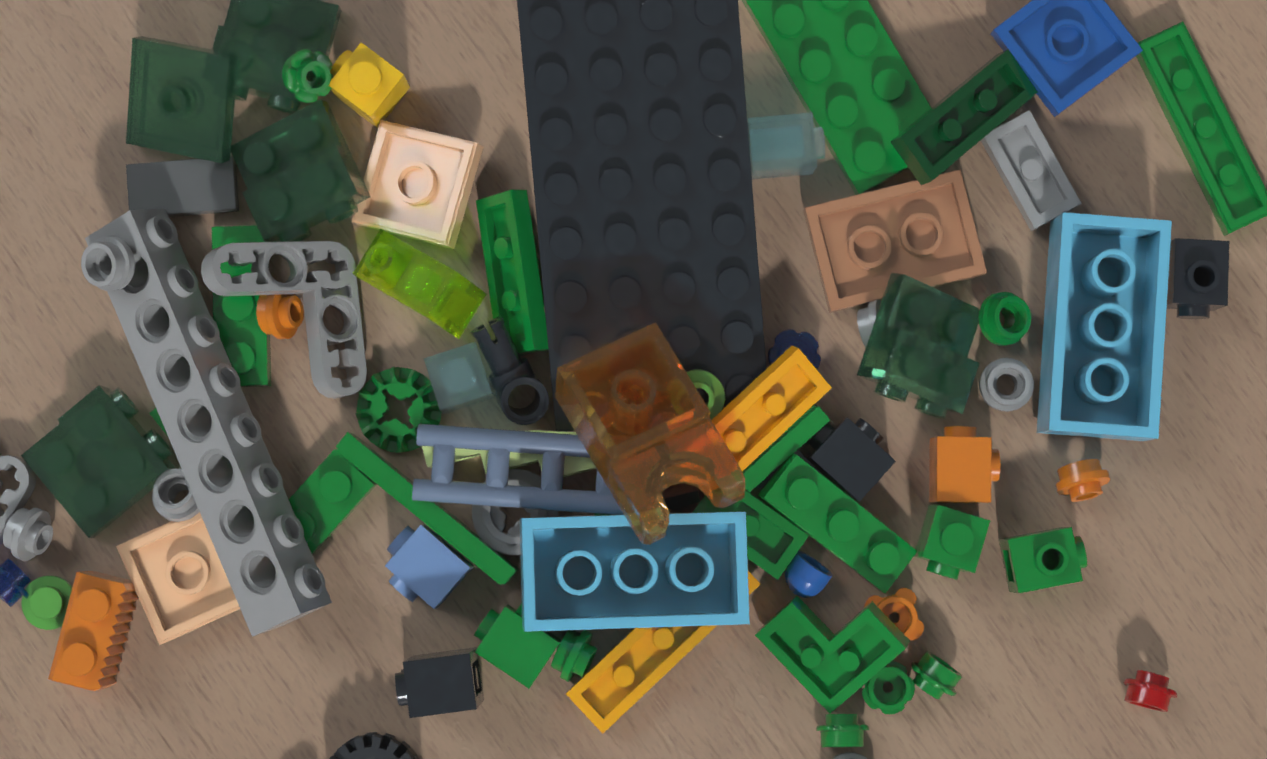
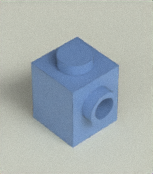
(425, 566)

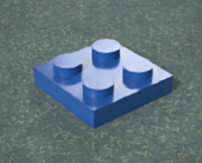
(1066, 47)

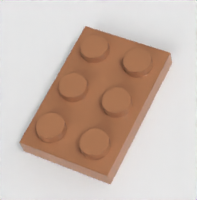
(894, 230)

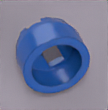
(806, 575)

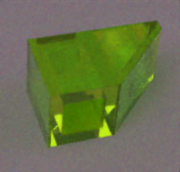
(420, 283)

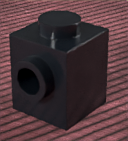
(1198, 277)
(850, 456)

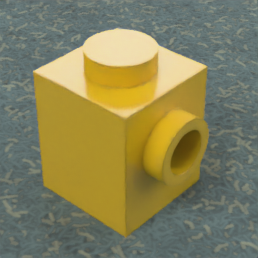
(367, 83)

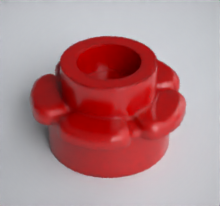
(1149, 691)

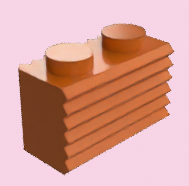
(93, 631)

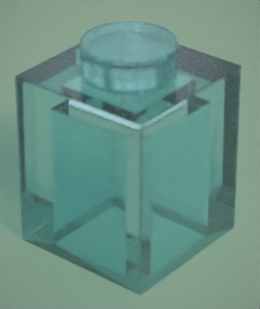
(784, 145)
(459, 377)

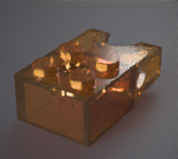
(646, 428)

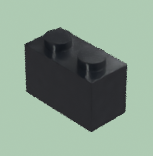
(440, 683)

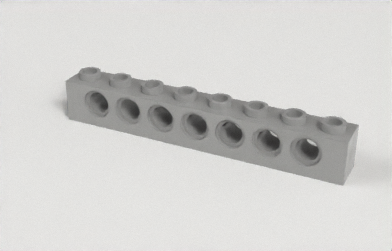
(212, 427)

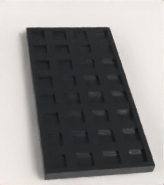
(643, 181)

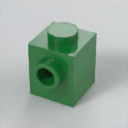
(951, 541)
(1043, 559)
(512, 649)

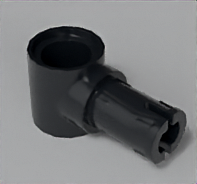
(509, 372)

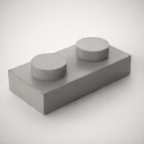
(1030, 170)

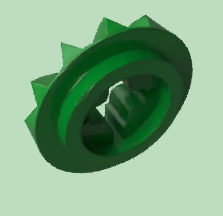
(373, 404)

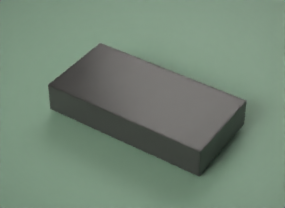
(183, 186)

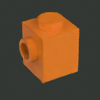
(962, 466)

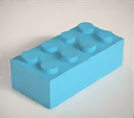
(1104, 327)
(602, 576)

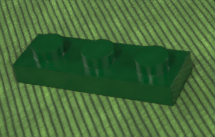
(964, 117)

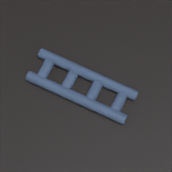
(496, 489)

